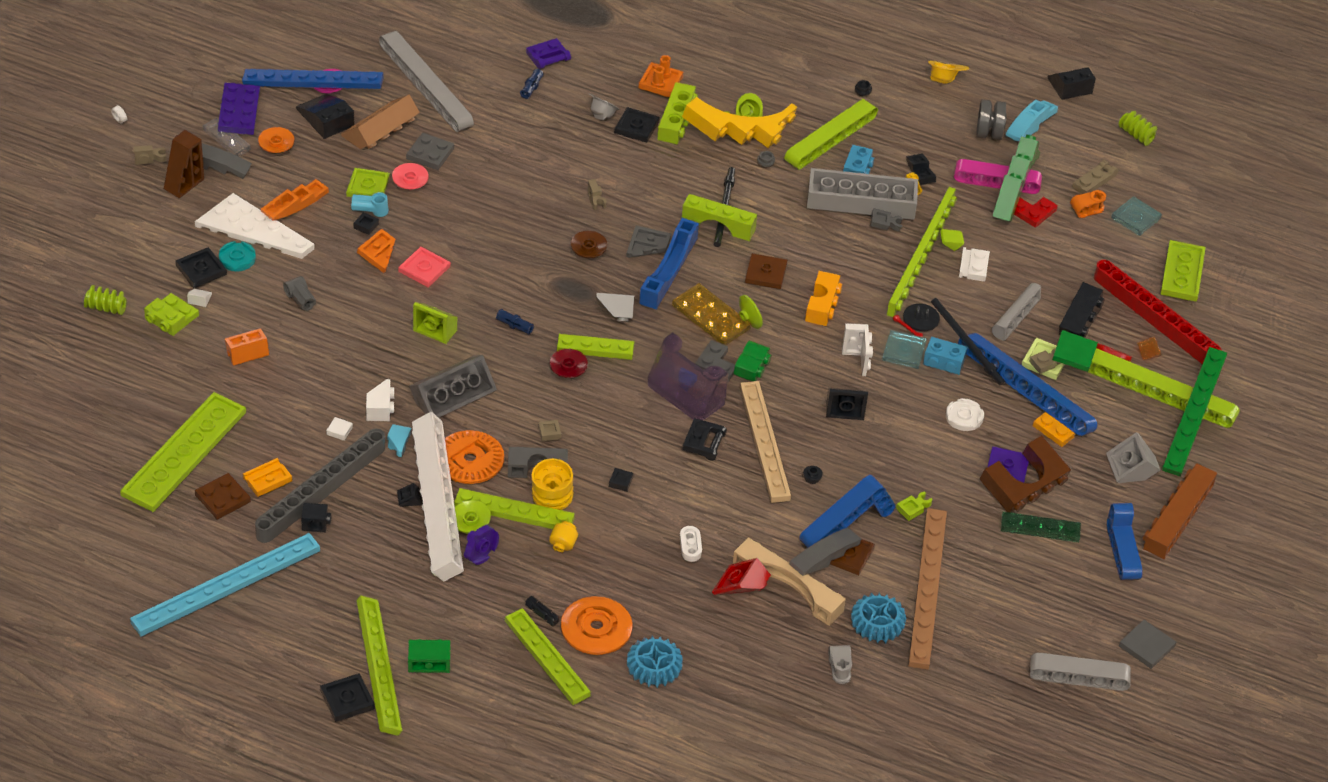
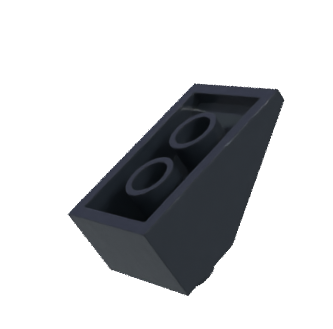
(327, 114)

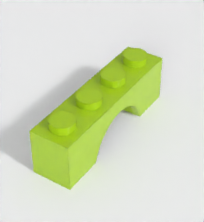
(739, 222)

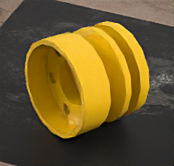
(552, 484)

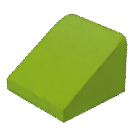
(952, 238)

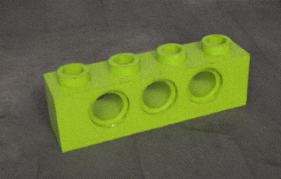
(672, 123)

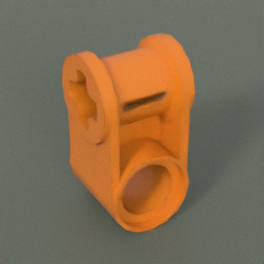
(1088, 204)

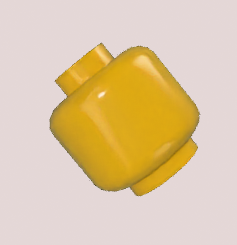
(563, 536)

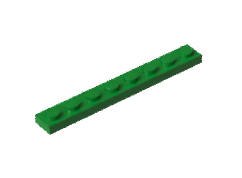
(1194, 412)

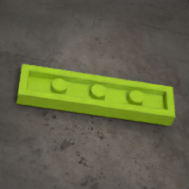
(597, 346)

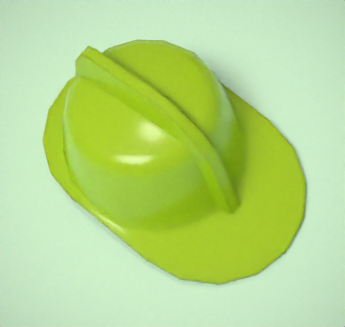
(749, 105)

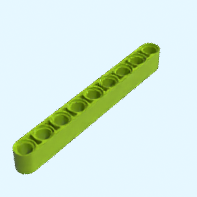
(1158, 387)

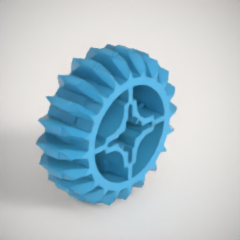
(878, 617)
(665, 655)

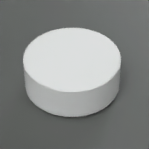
(119, 114)

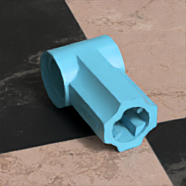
(376, 204)

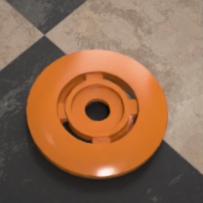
(475, 443)
(609, 638)

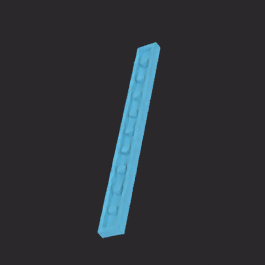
(224, 584)

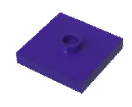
(1013, 461)

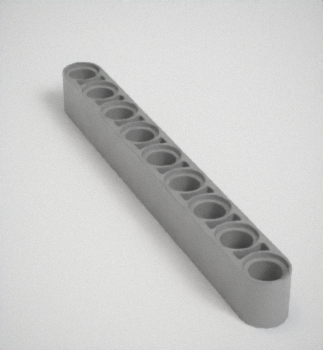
(426, 81)

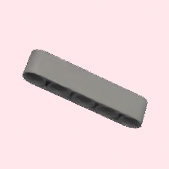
(1080, 671)

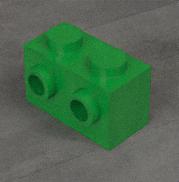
(429, 656)

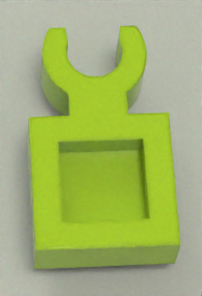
(913, 507)

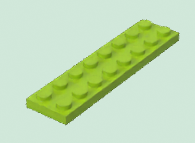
(183, 452)

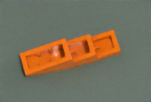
(294, 201)

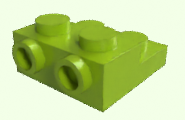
(170, 313)

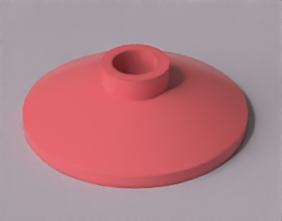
(410, 176)

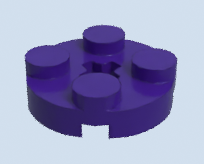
(480, 544)

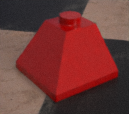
(743, 578)

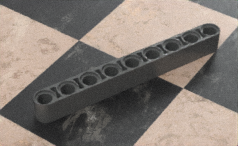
(320, 485)

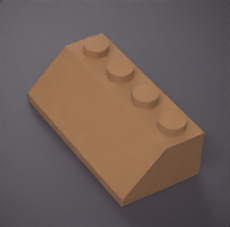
(381, 122)

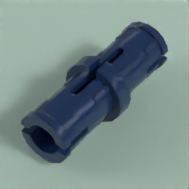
(531, 83)
(515, 321)

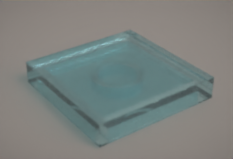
(1136, 216)

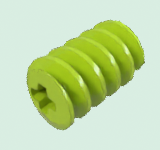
(1138, 127)
(105, 301)

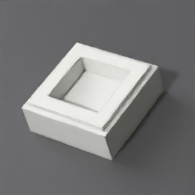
(339, 428)

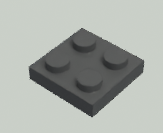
(430, 151)

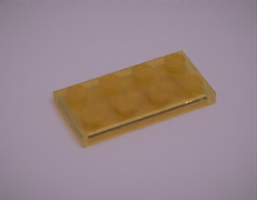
(711, 314)

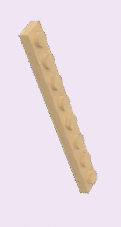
(765, 442)

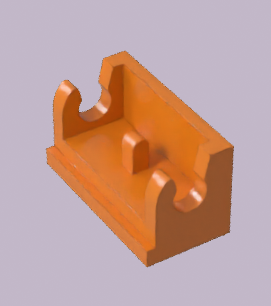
(247, 346)

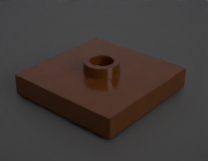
(766, 271)

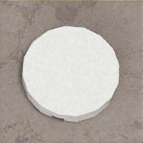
(964, 415)

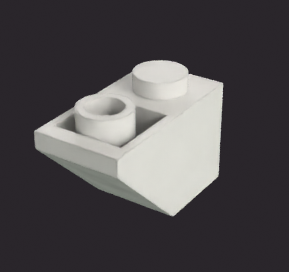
(378, 402)

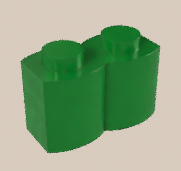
(752, 361)

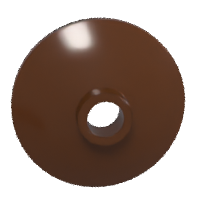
(588, 244)

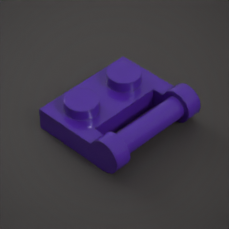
(547, 53)

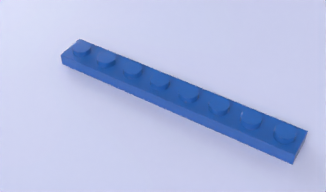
(312, 78)

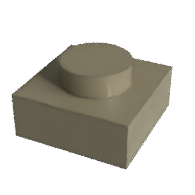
(549, 430)

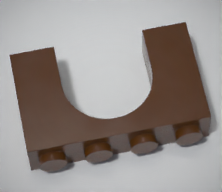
(1015, 494)

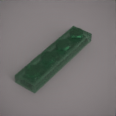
(1040, 527)

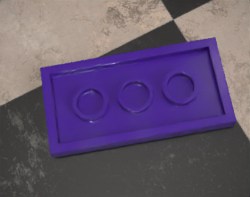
(238, 108)

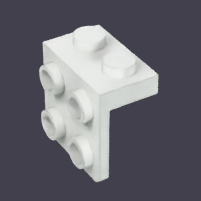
(856, 342)

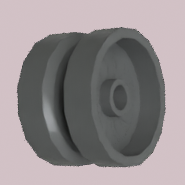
(995, 120)

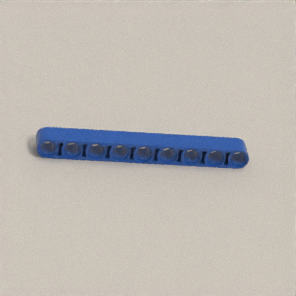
(1035, 388)

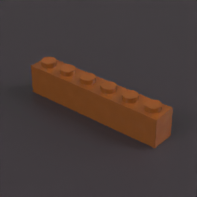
(1179, 511)

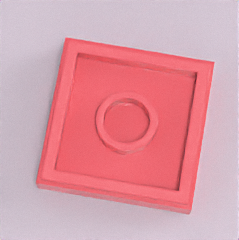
(424, 266)

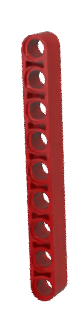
(1153, 310)

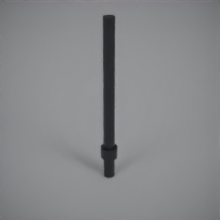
(729, 184)
(989, 367)

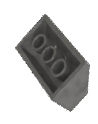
(454, 386)

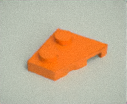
(378, 250)

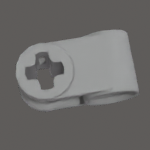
(840, 663)

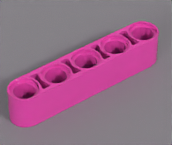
(992, 175)

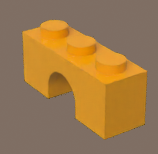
(824, 298)

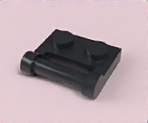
(698, 436)

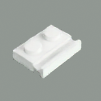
(974, 264)

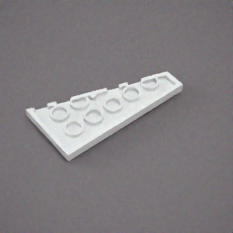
(249, 224)

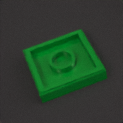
(1075, 351)

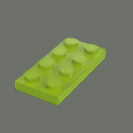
(1183, 270)

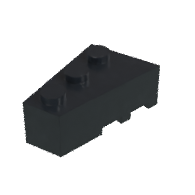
(1082, 310)

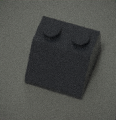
(1073, 83)
(846, 403)

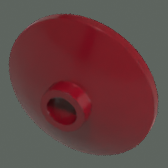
(568, 363)

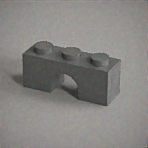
(524, 458)

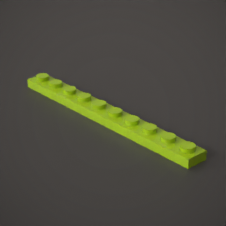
(920, 255)

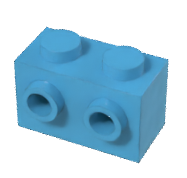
(859, 160)
(945, 355)

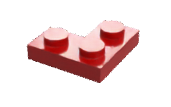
(1035, 213)

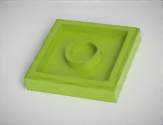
(367, 182)

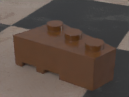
(184, 164)

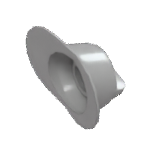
(602, 108)

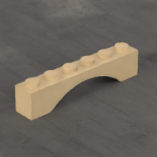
(824, 602)

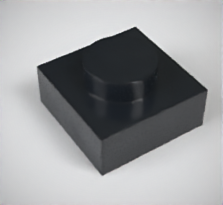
(366, 223)
(621, 479)

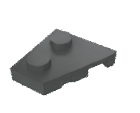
(648, 242)

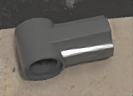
(299, 291)

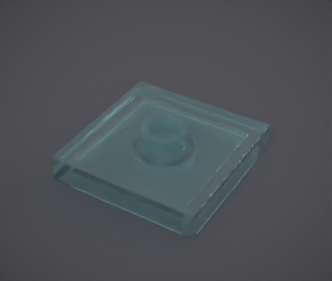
(904, 349)

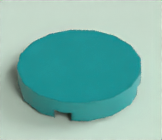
(237, 256)

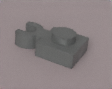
(883, 220)

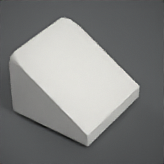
(199, 297)

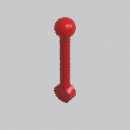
(896, 318)

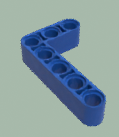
(848, 509)

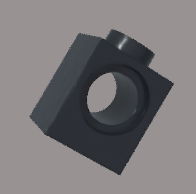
(315, 517)

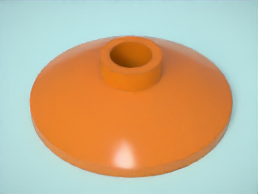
(276, 140)

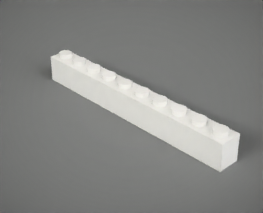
(437, 497)

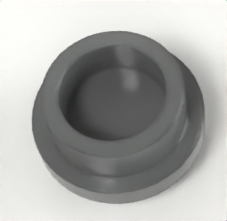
(766, 158)

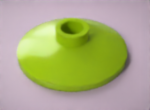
(750, 312)
(474, 511)

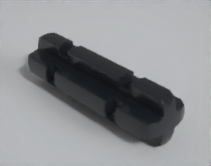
(542, 610)

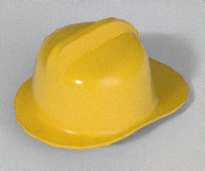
(944, 72)

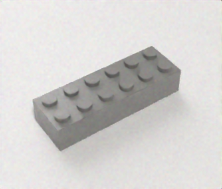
(861, 193)

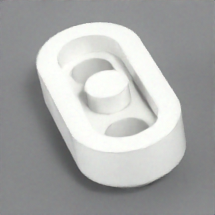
(690, 548)

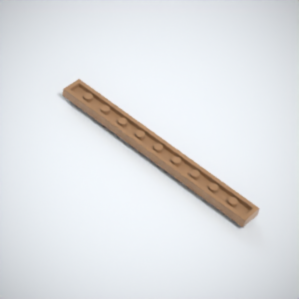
(927, 589)

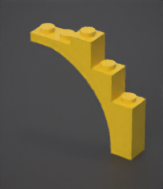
(741, 128)

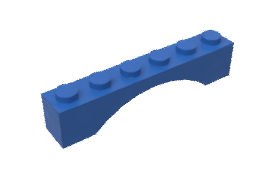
(658, 283)

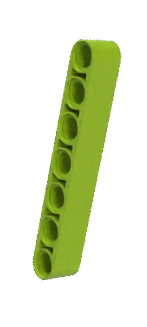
(831, 134)

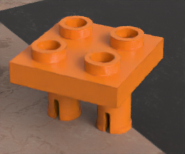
(660, 77)

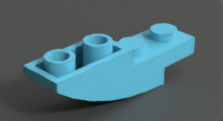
(1030, 118)

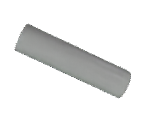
(1017, 312)

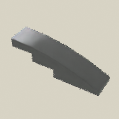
(224, 161)
(821, 553)

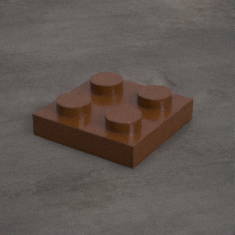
(222, 496)

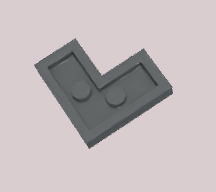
(713, 356)

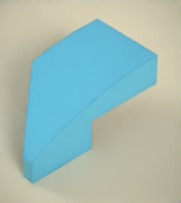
(397, 438)

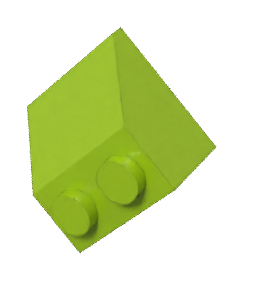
(433, 322)

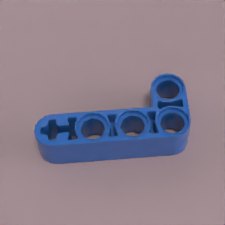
(1123, 541)

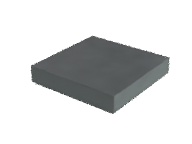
(1147, 644)

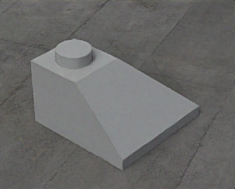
(618, 305)
(1132, 460)

